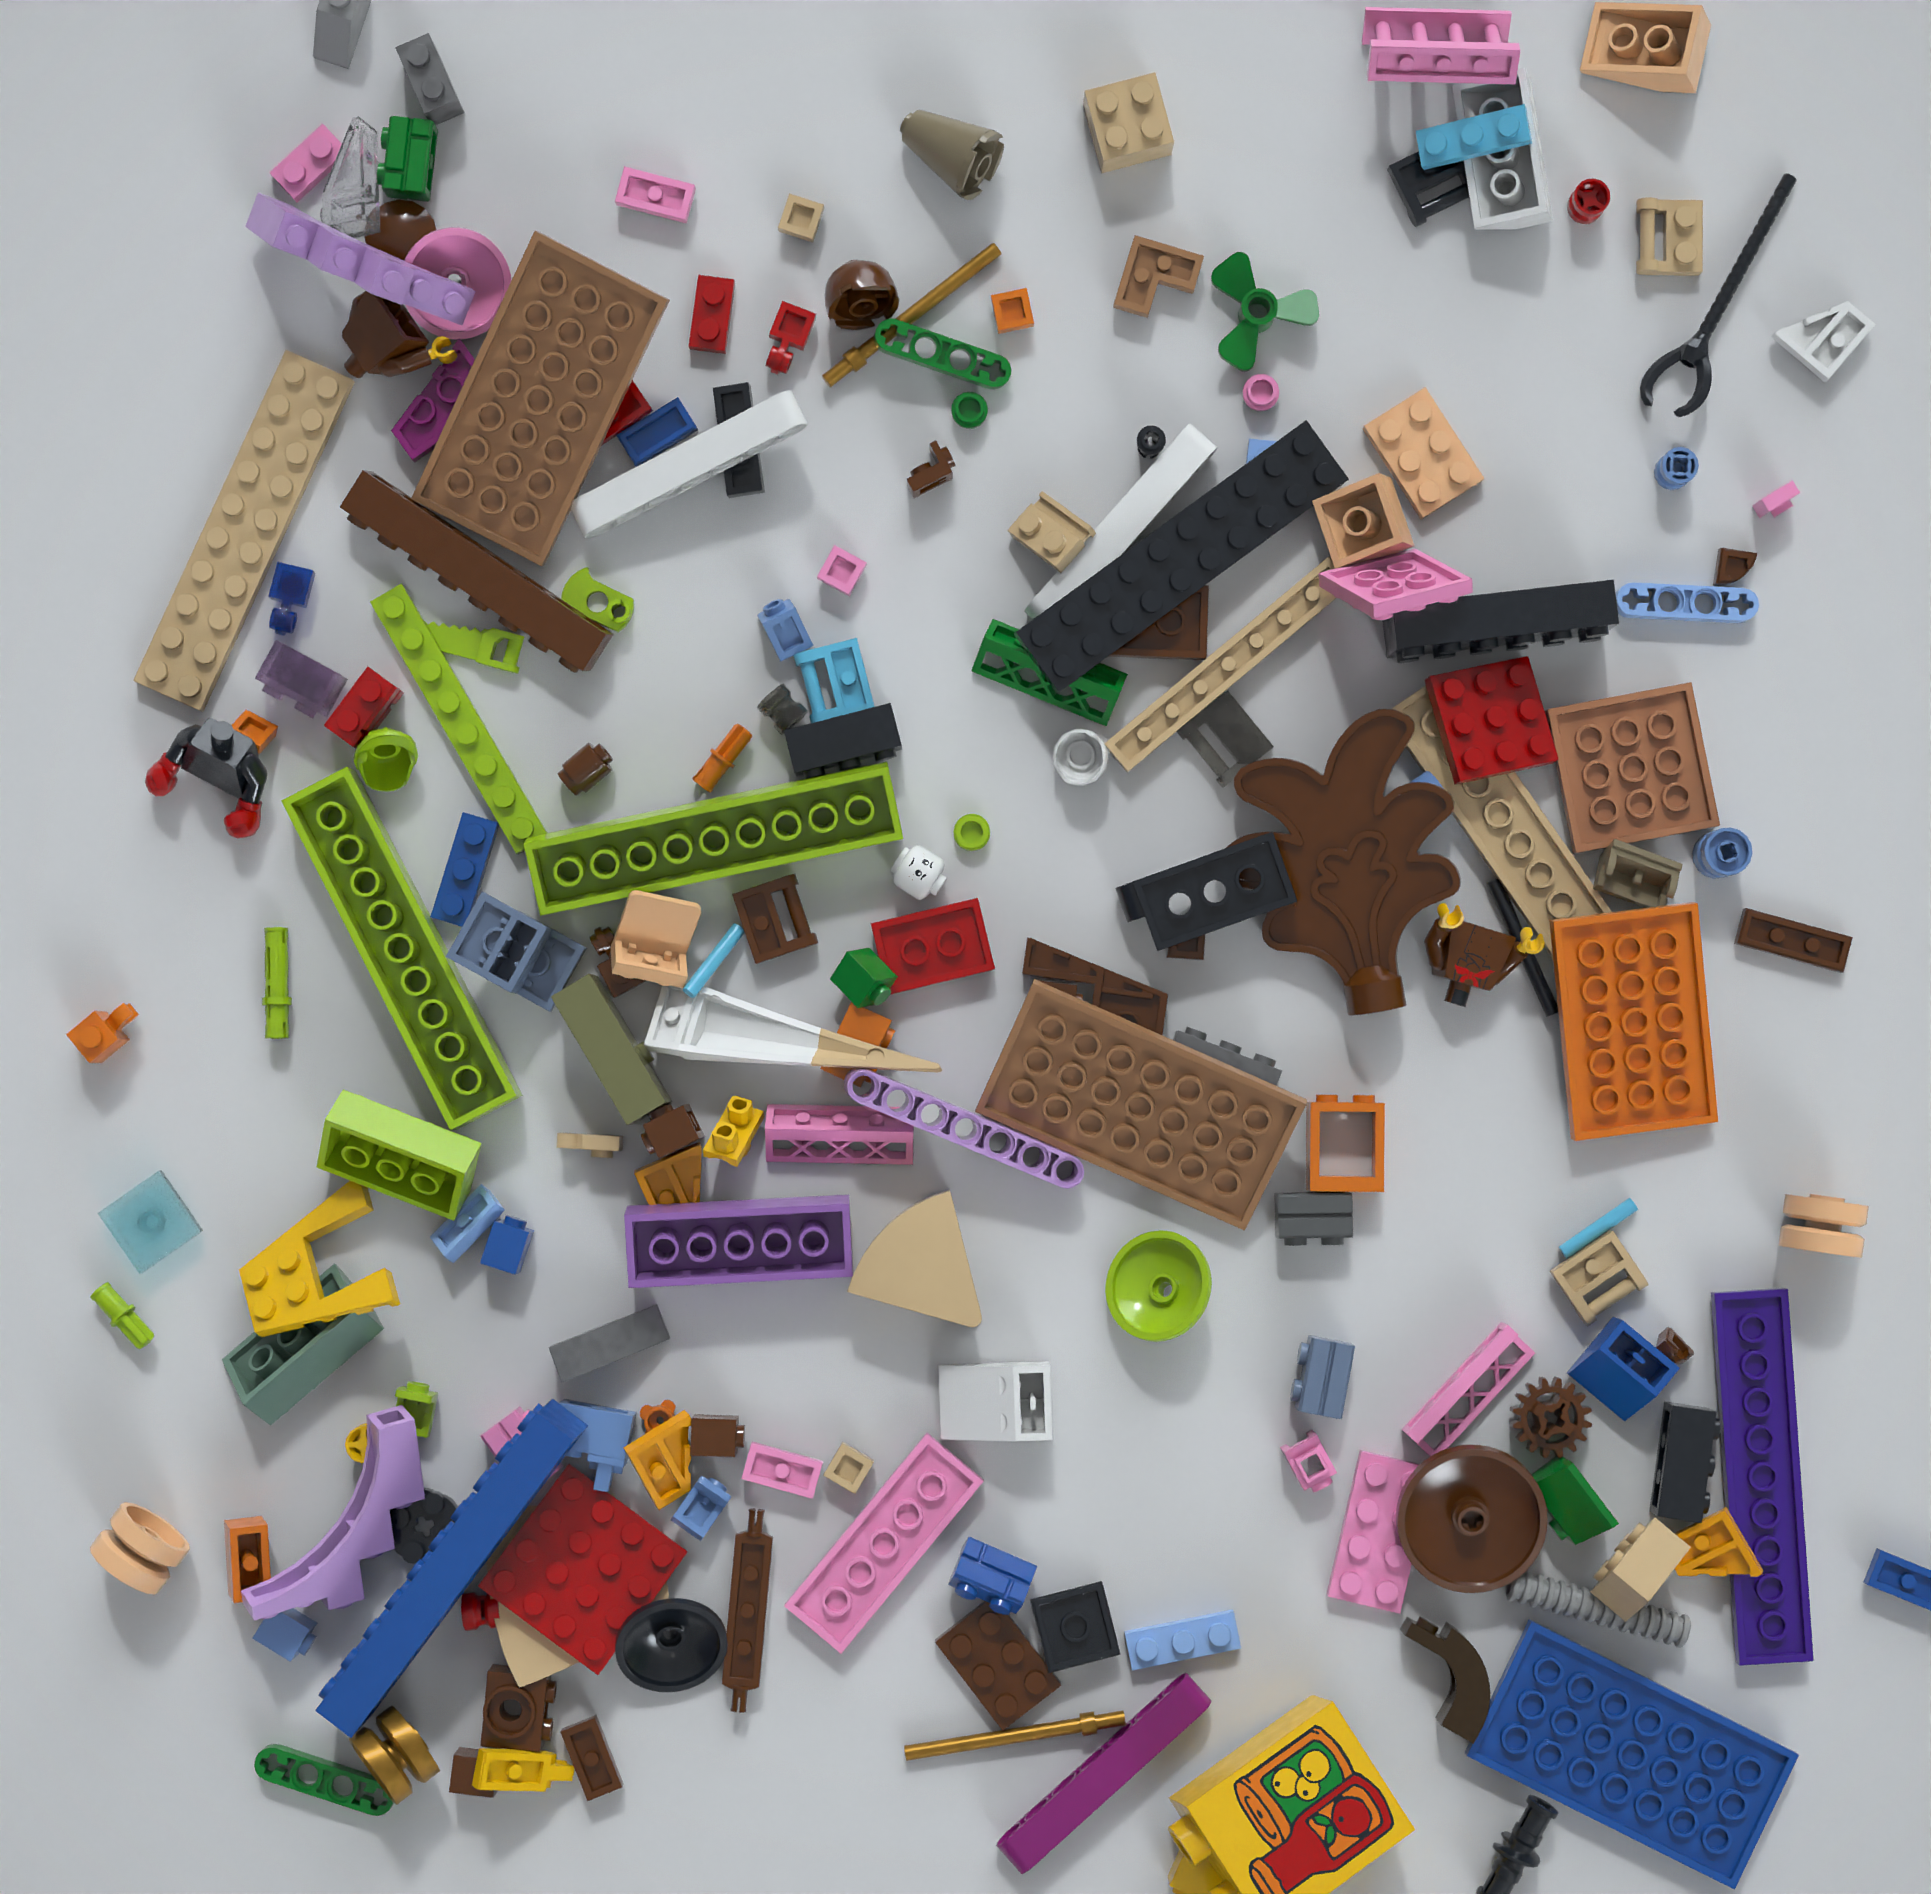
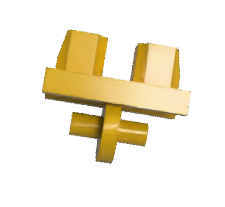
(734, 1131)

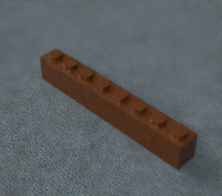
(476, 571)

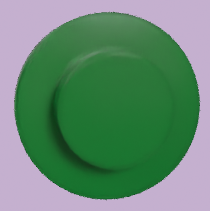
(969, 410)

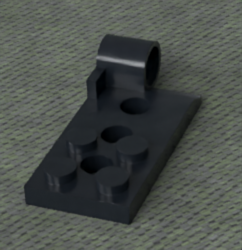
(1151, 894)

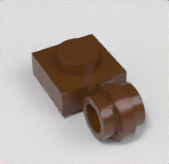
(616, 983)

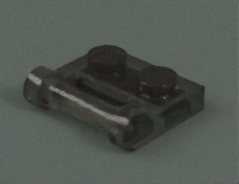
(1233, 730)

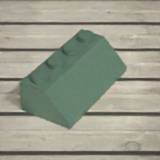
(286, 1366)

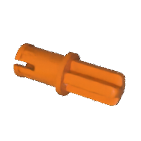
(722, 757)

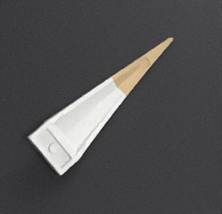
(736, 1031)

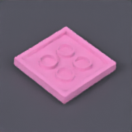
(1396, 583)

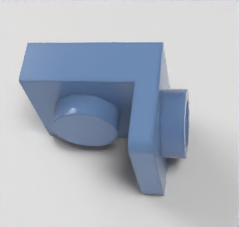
(784, 628)

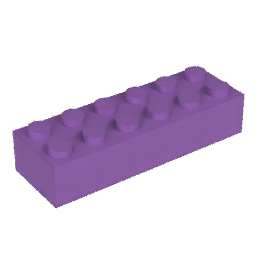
(738, 1241)

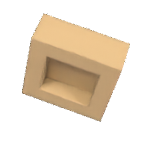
(801, 218)
(848, 1467)

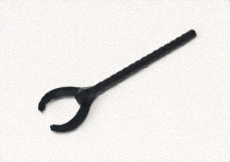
(1695, 351)

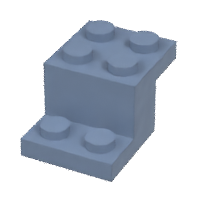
(515, 951)

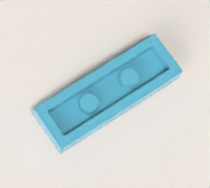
(1474, 137)

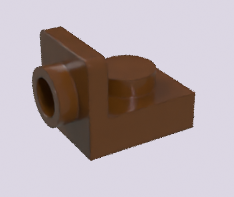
(929, 477)

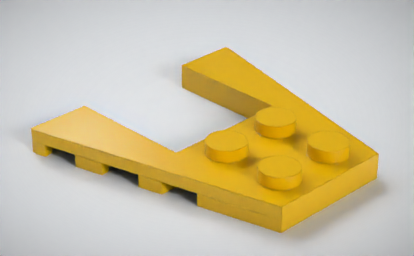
(284, 1279)

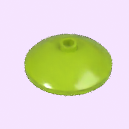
(1138, 1283)

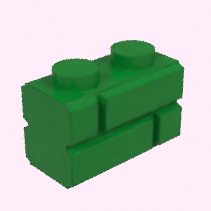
(408, 158)

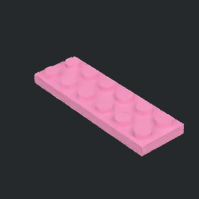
(883, 1543)

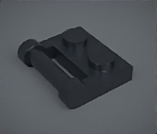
(1413, 180)

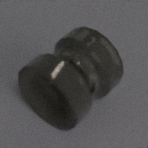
(782, 709)

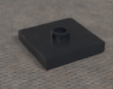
(1075, 1627)

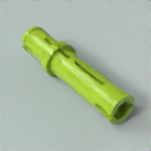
(276, 983)

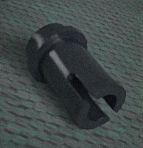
(1158, 438)

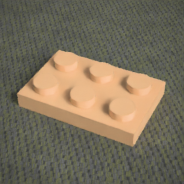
(1423, 453)

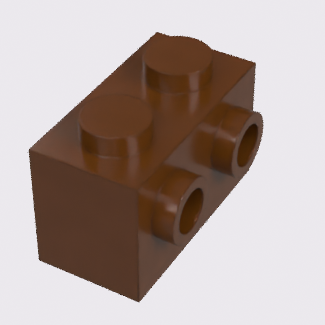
(670, 1130)

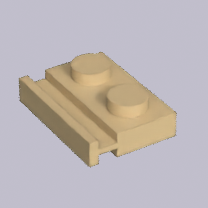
(1051, 532)

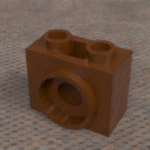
(522, 1731)

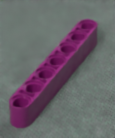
(1103, 1773)

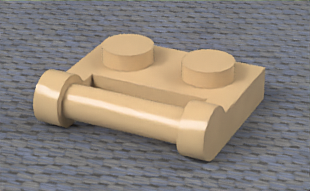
(1680, 237)
(1591, 1268)

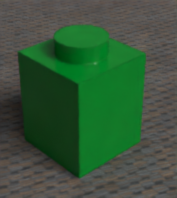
(864, 978)

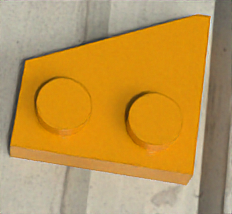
(672, 1177)
(663, 1460)
(1716, 1548)

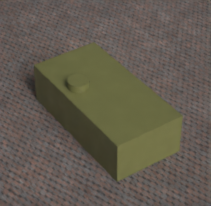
(611, 1049)

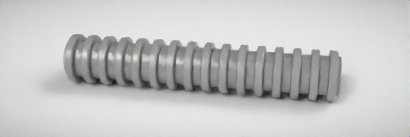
(1584, 1604)

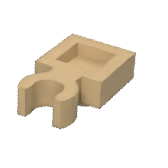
(600, 1145)

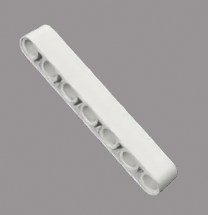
(688, 464)
(1131, 515)

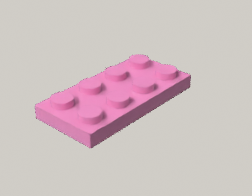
(1369, 1555)

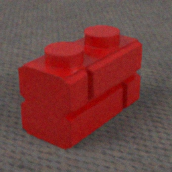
(363, 707)

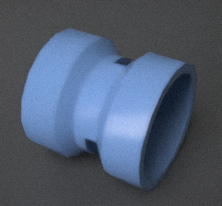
(1669, 472)

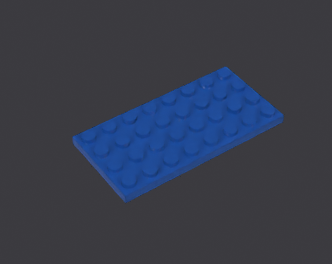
(1632, 1754)

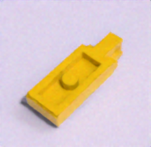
(519, 1770)

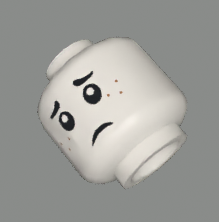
(918, 872)

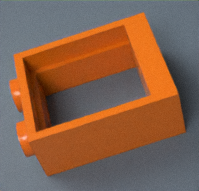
(1334, 1183)

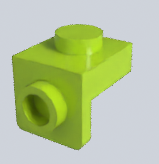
(420, 1404)

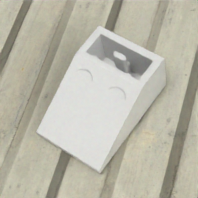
(996, 1401)

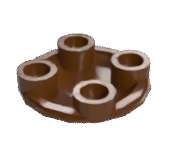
(401, 227)

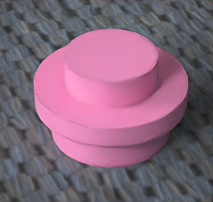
(1260, 392)

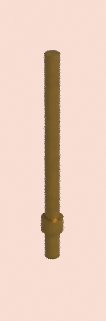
(856, 358)
(1085, 1724)

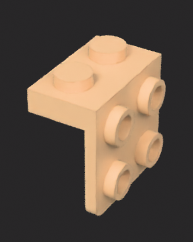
(654, 938)

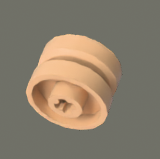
(1823, 1225)
(139, 1548)

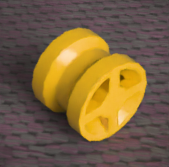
(356, 1443)

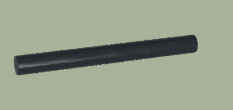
(1530, 962)

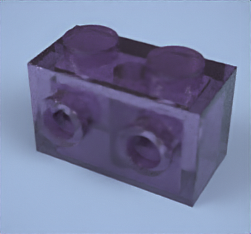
(301, 679)

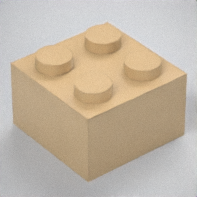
(1128, 122)
(1638, 1568)

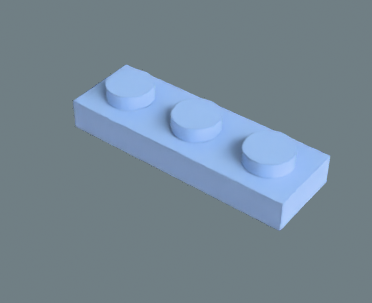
(1182, 1639)

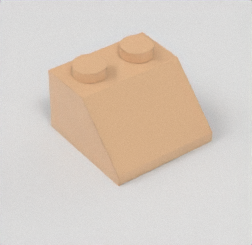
(1363, 521)

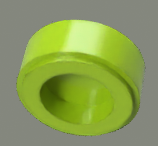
(971, 832)

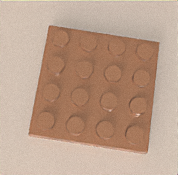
(1632, 767)

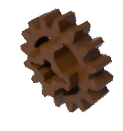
(1542, 1429)

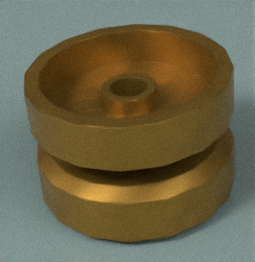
(399, 1750)

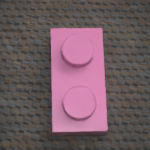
(307, 163)
(655, 194)
(782, 1470)

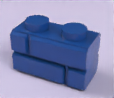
(992, 1576)

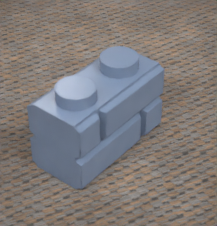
(1323, 1376)

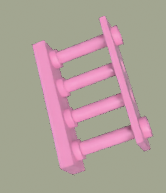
(1440, 45)

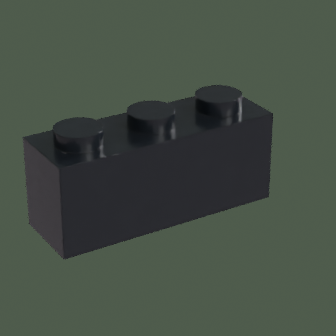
(843, 741)
(1684, 1462)

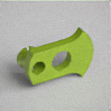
(582, 586)

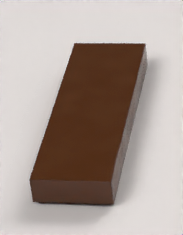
(1793, 940)

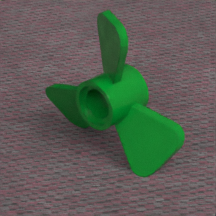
(1237, 281)

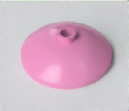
(479, 267)

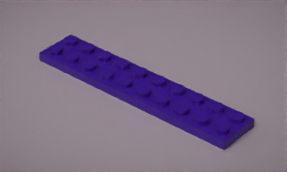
(1763, 1473)

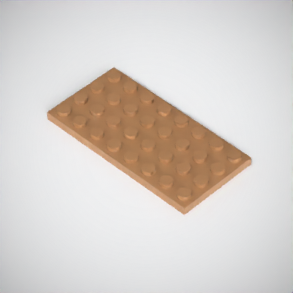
(540, 398)
(1140, 1105)

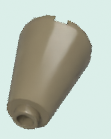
(954, 150)

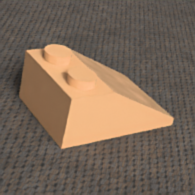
(1647, 45)

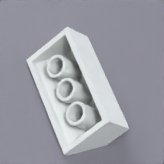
(1508, 185)

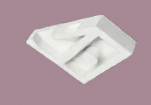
(1825, 338)

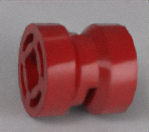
(1593, 194)
(478, 1611)

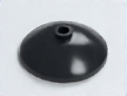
(668, 1658)

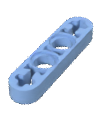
(1685, 606)

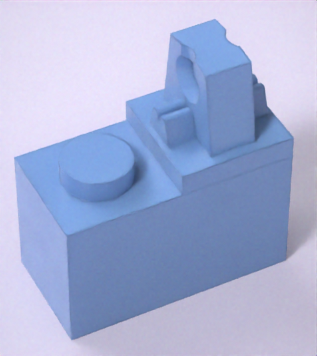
(603, 1439)

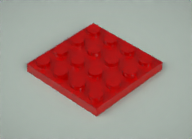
(582, 1568)

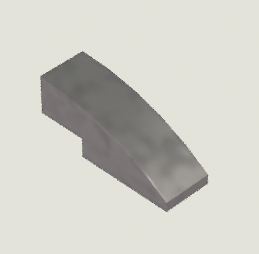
(609, 1343)

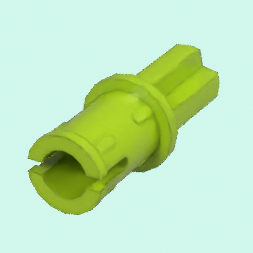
(122, 1315)

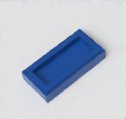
(657, 432)

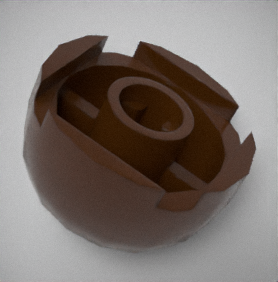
(859, 294)

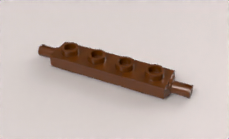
(747, 1610)

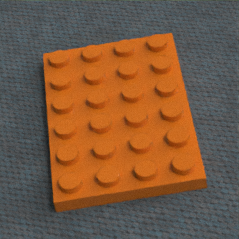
(1634, 1021)

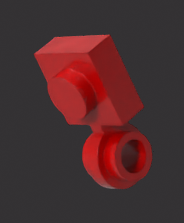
(792, 329)

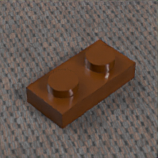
(592, 1758)

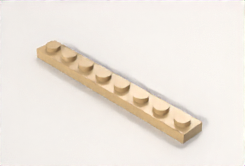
(1221, 669)

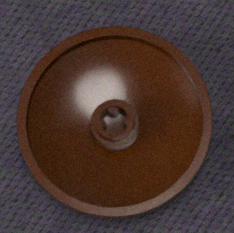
(1471, 1518)

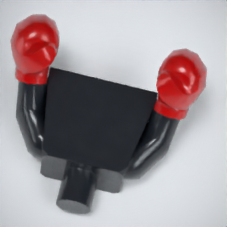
(222, 759)

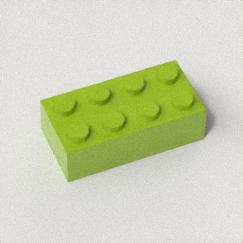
(398, 1154)

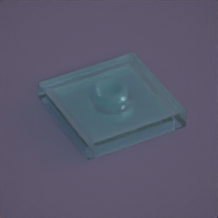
(150, 1221)

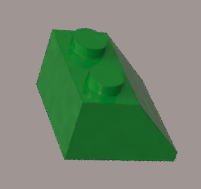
(1572, 1502)

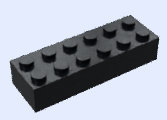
(1503, 619)

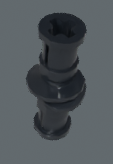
(1519, 1848)

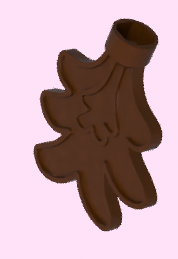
(1352, 855)

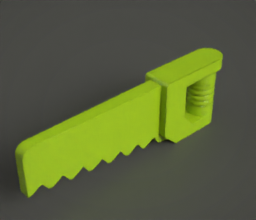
(478, 645)

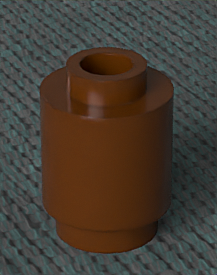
(586, 768)

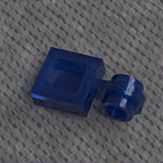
(291, 587)

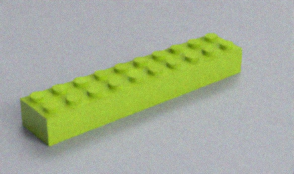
(713, 838)
(401, 948)

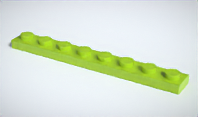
(458, 716)

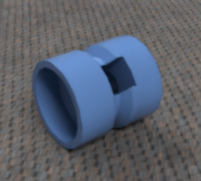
(1722, 853)

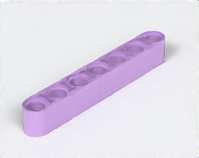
(977, 1140)

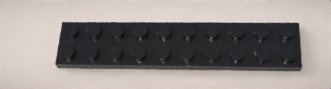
(1180, 557)

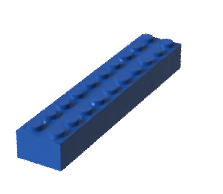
(445, 1573)

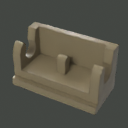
(1636, 875)

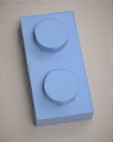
(473, 1219)

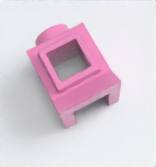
(1310, 1463)

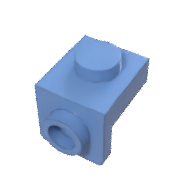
(701, 1507)

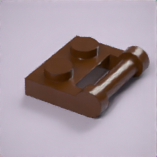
(763, 923)

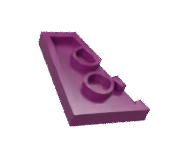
(428, 413)

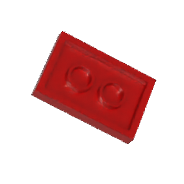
(934, 945)

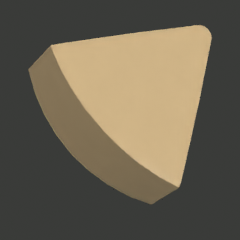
(921, 1264)

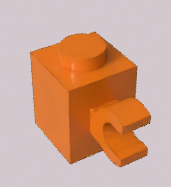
(102, 1033)

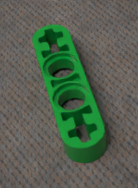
(941, 359)
(323, 1787)

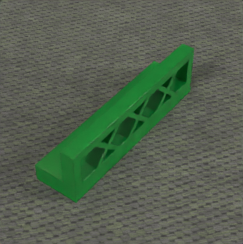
(1099, 681)

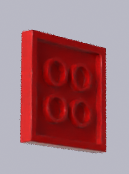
(1491, 720)

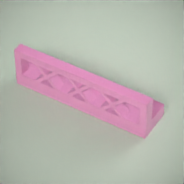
(839, 1128)
(1463, 1380)

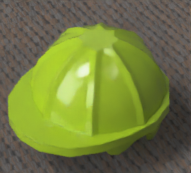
(386, 759)

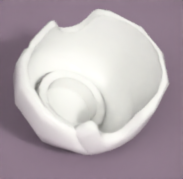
(1080, 757)

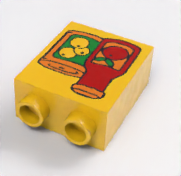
(1290, 1808)

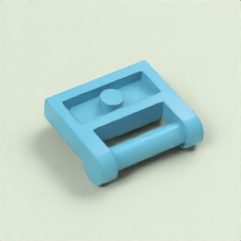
(845, 675)

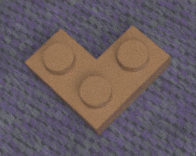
(1154, 264)

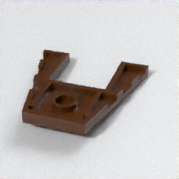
(1111, 991)

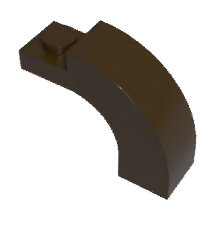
(1469, 1690)

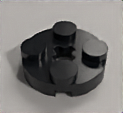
(407, 1540)

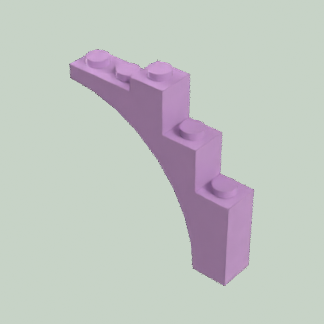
(353, 260)
(364, 1530)

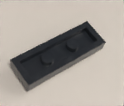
(746, 476)

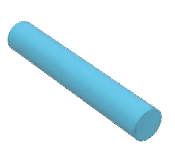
(713, 961)
(1598, 1228)

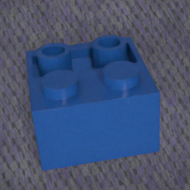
(1622, 1369)

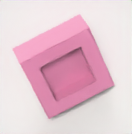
(1777, 501)
(841, 570)

